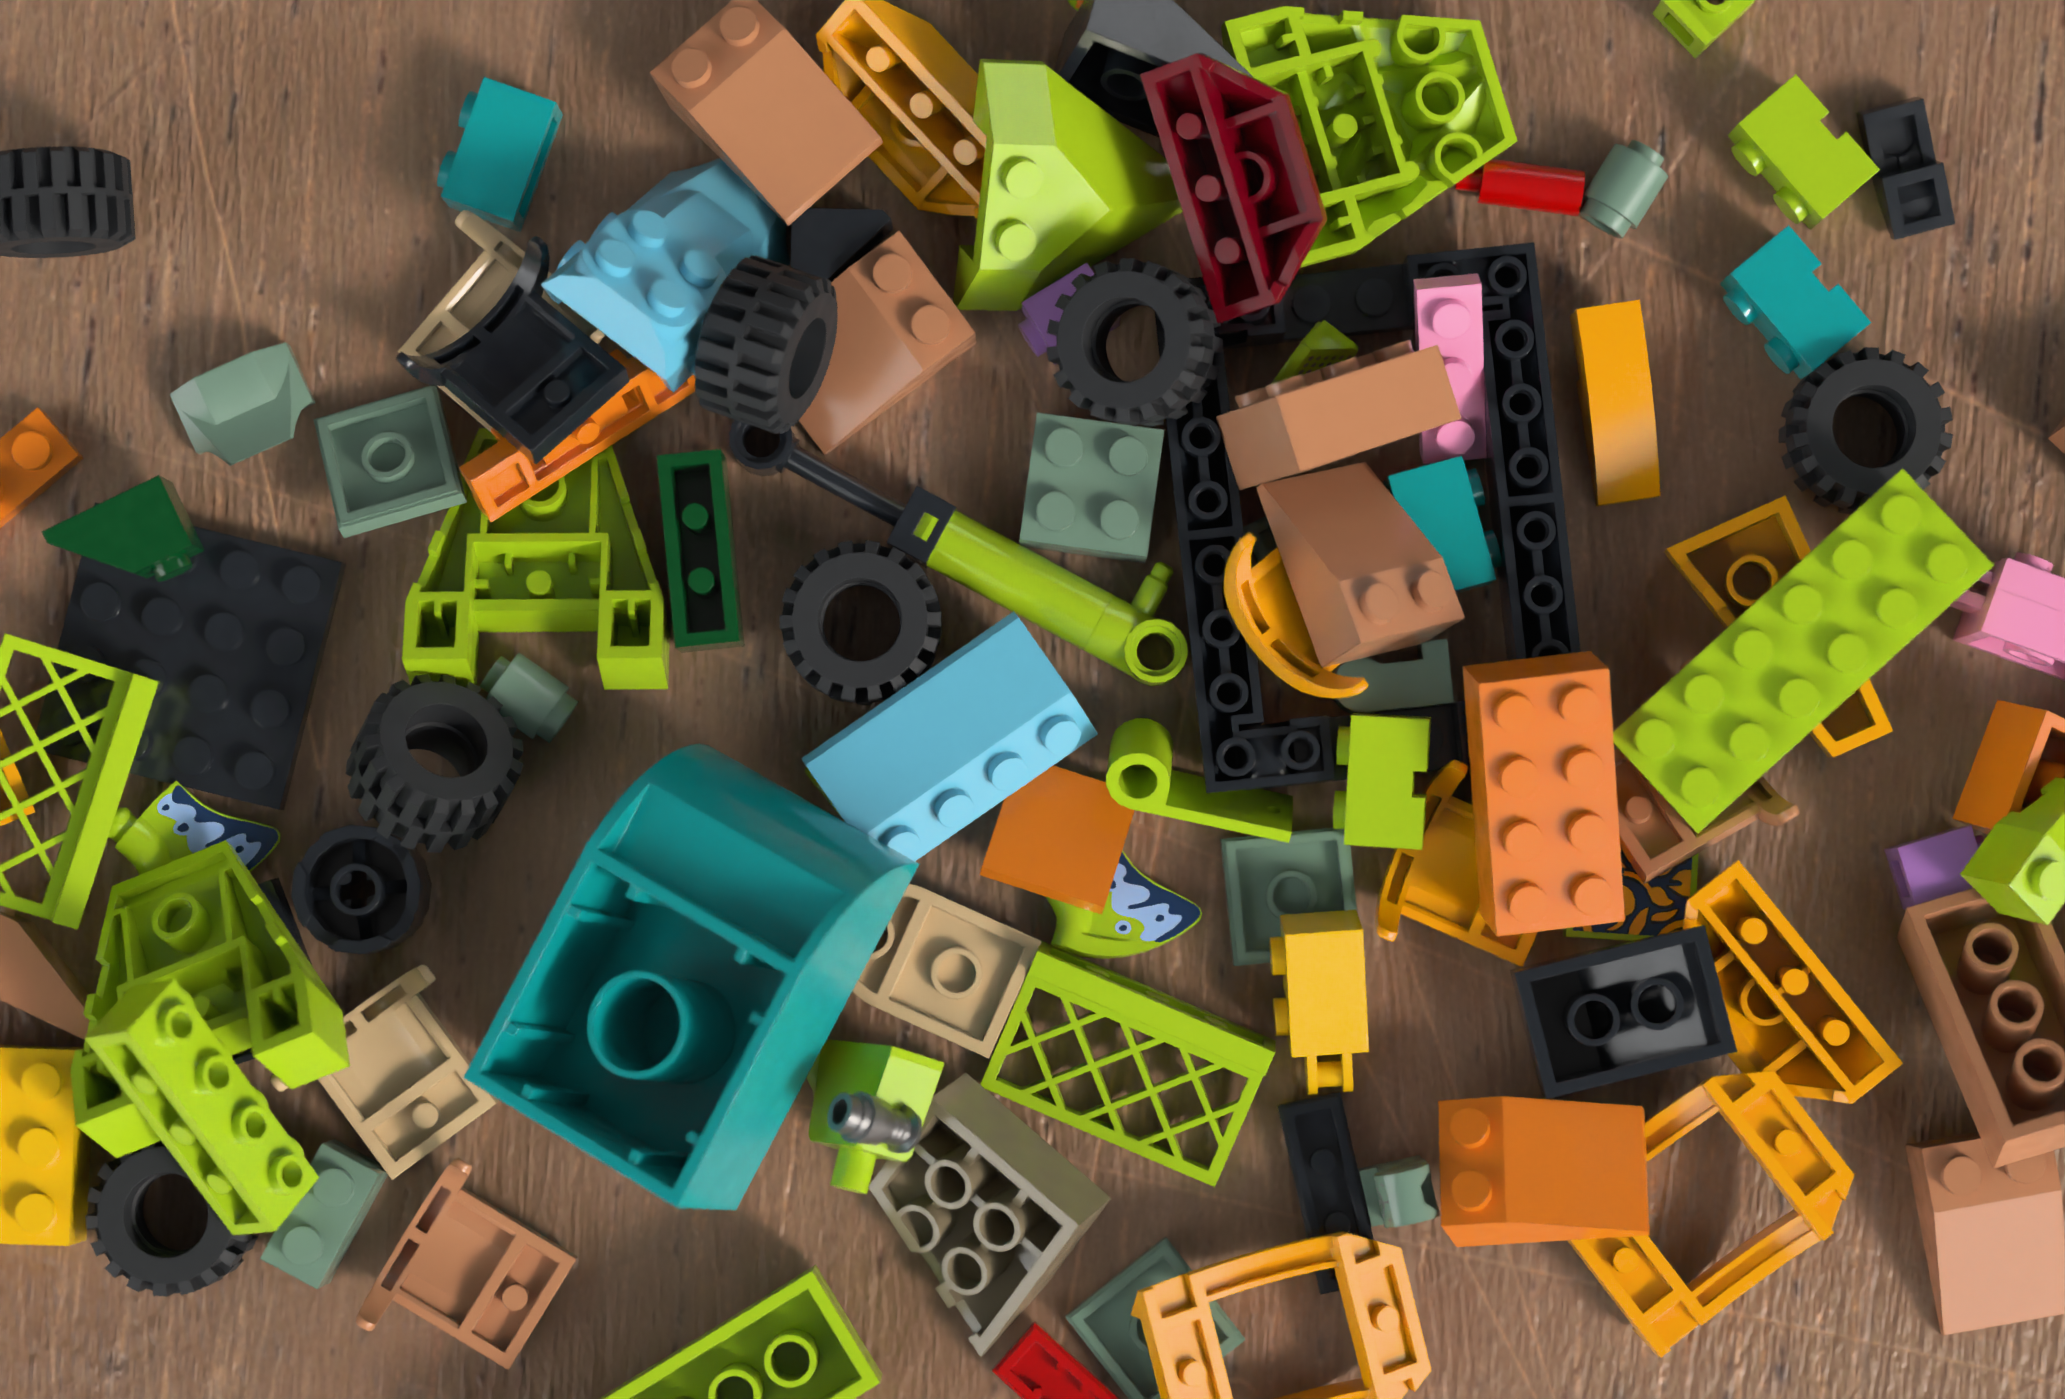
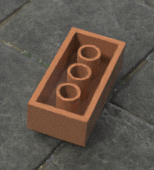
(1999, 1014)

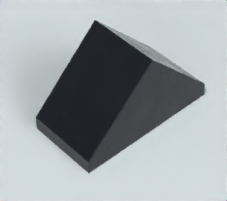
(834, 239)

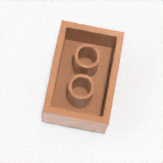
(1336, 412)

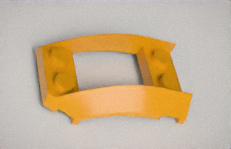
(1793, 1157)
(1374, 1298)

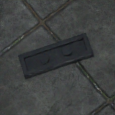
(1324, 1172)

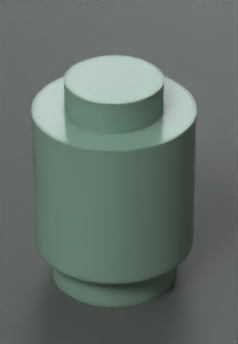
(1623, 188)
(530, 696)

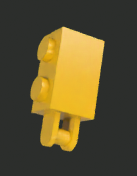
(1322, 993)

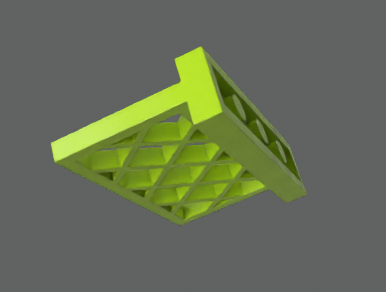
(100, 781)
(1148, 1012)

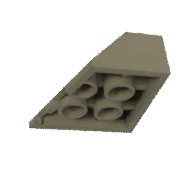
(986, 1207)

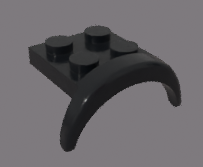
(525, 365)

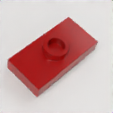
(1046, 1370)

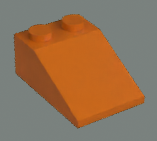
(2014, 761)
(1541, 1170)

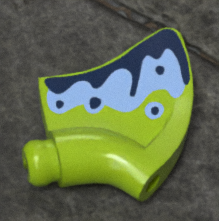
(182, 825)
(1134, 919)

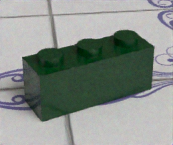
(700, 550)

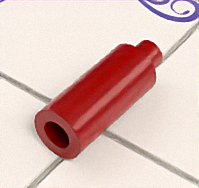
(1527, 186)

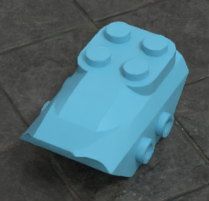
(662, 261)

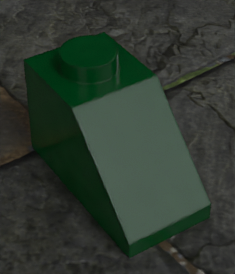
(134, 531)

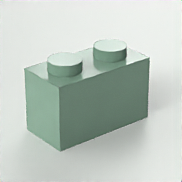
(328, 1216)

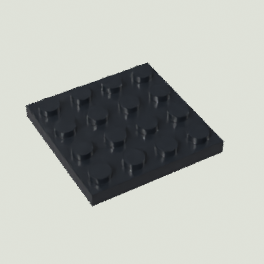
(232, 659)

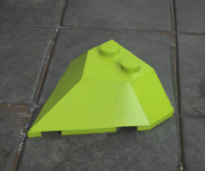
(1055, 186)

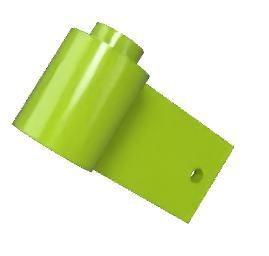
(1144, 781)

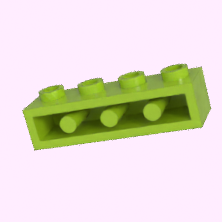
(203, 1107)

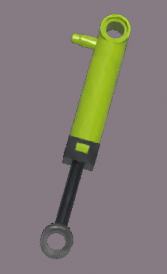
(995, 565)

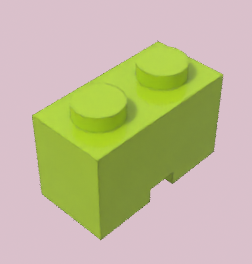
(1800, 154)
(1381, 780)

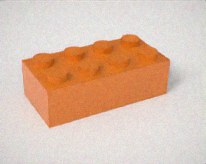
(1544, 793)

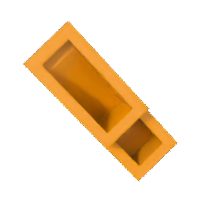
(1616, 402)

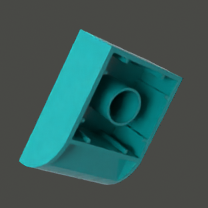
(691, 976)

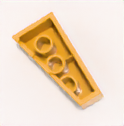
(1741, 562)

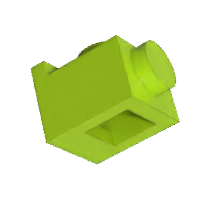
(1698, 22)

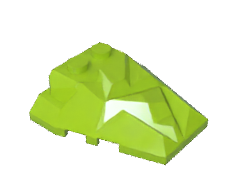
(1381, 108)

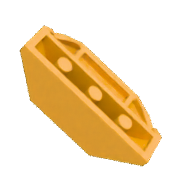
(914, 97)
(1782, 998)

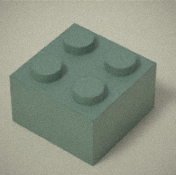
(1091, 488)

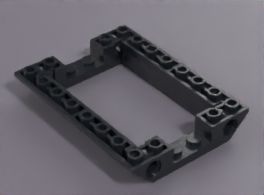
(1521, 489)

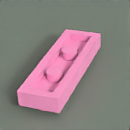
(1451, 316)

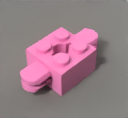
(2017, 614)

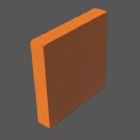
(1059, 839)

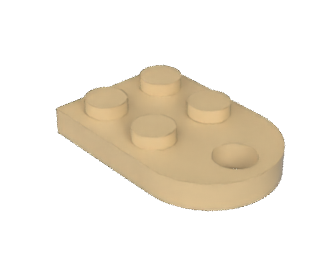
(947, 970)

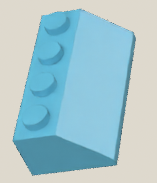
(952, 742)

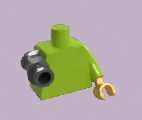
(869, 1106)

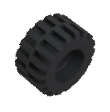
(64, 202)
(1084, 335)
(766, 344)
(1895, 387)
(857, 566)
(453, 725)
(132, 1247)

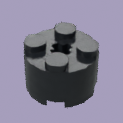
(324, 883)

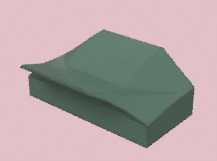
(244, 404)

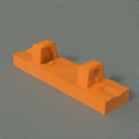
(506, 477)

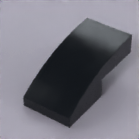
(1910, 179)

